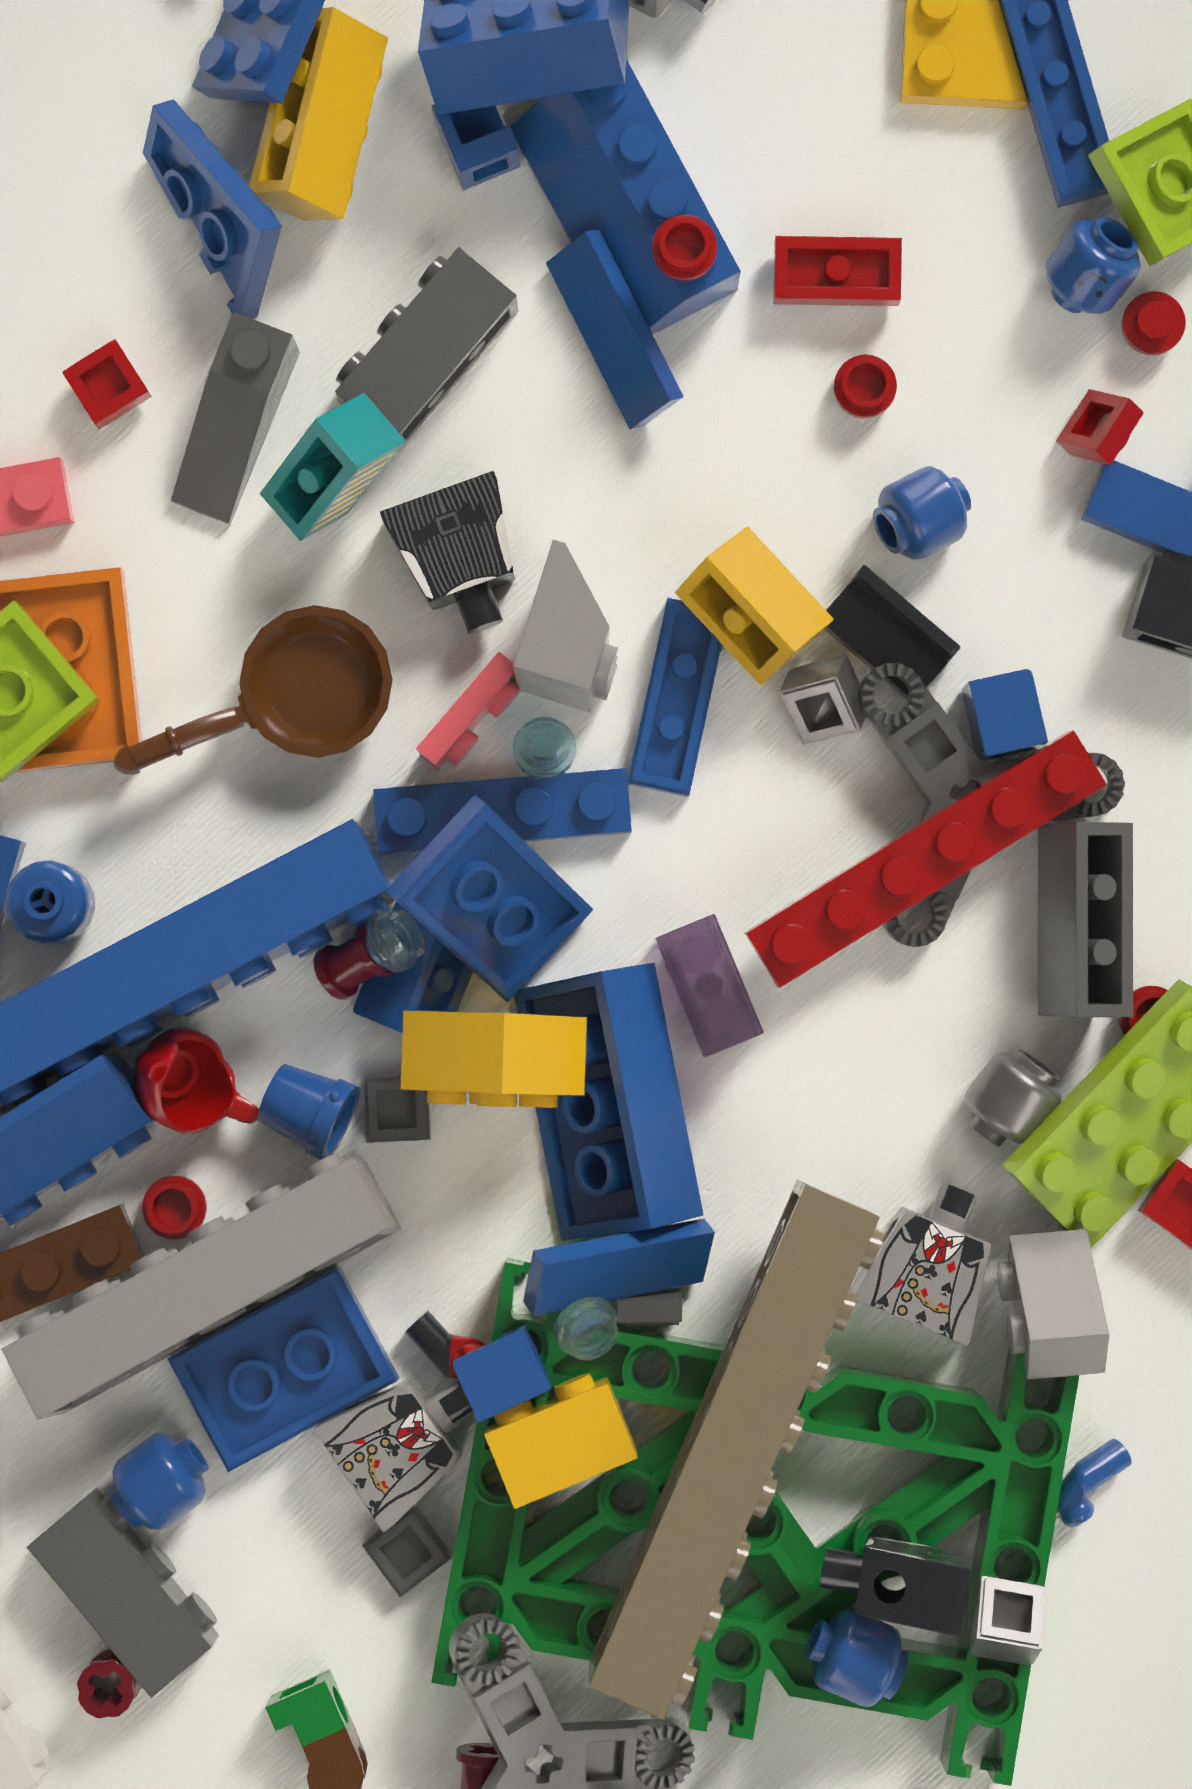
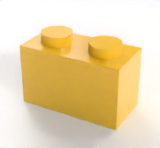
(753, 605)
(560, 1440)

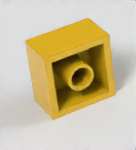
(493, 1057)

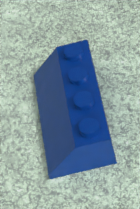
(617, 171)
(66, 1130)
(623, 1147)

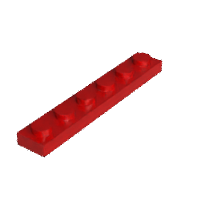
(925, 858)

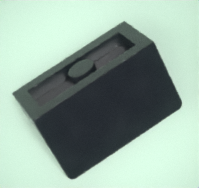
(887, 628)

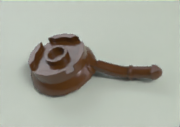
(307, 684)

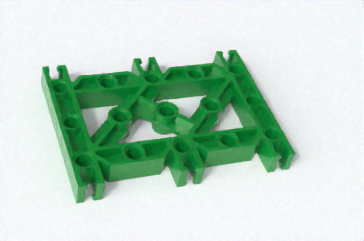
(976, 1475)

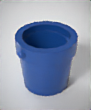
(309, 1109)

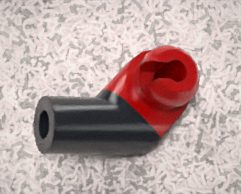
(439, 1344)

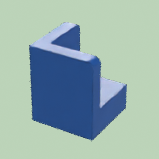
(477, 144)
(1004, 715)
(502, 1373)

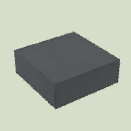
(395, 1112)
(651, 1309)
(407, 1551)

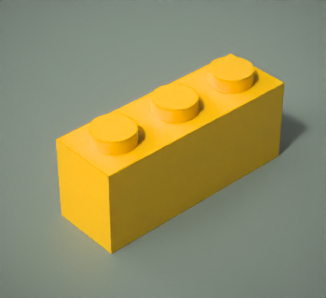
(319, 128)

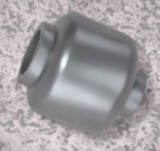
(1012, 1097)

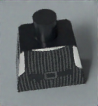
(456, 547)
(934, 1581)

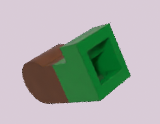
(323, 1731)

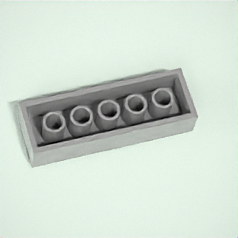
(201, 1288)

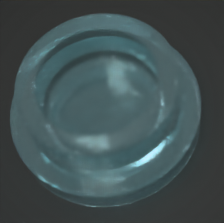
(544, 748)
(394, 940)
(586, 1328)

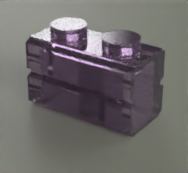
(708, 985)

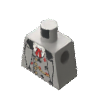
(929, 1268)
(396, 1445)

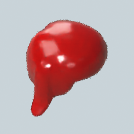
(188, 1083)

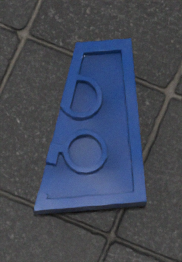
(232, 222)

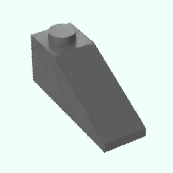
(234, 416)

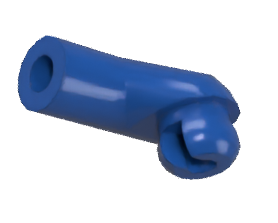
(1086, 1477)

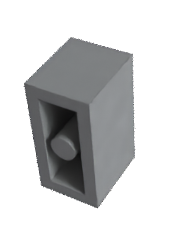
(1055, 1304)

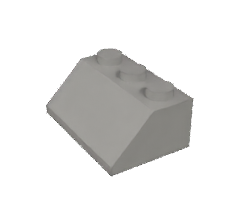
(565, 638)

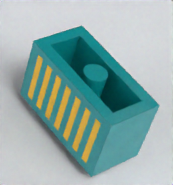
(332, 466)

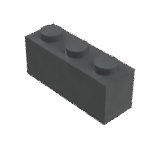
(429, 342)
(1085, 919)
(126, 1591)

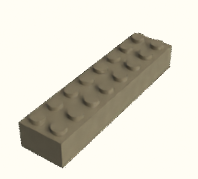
(731, 1448)

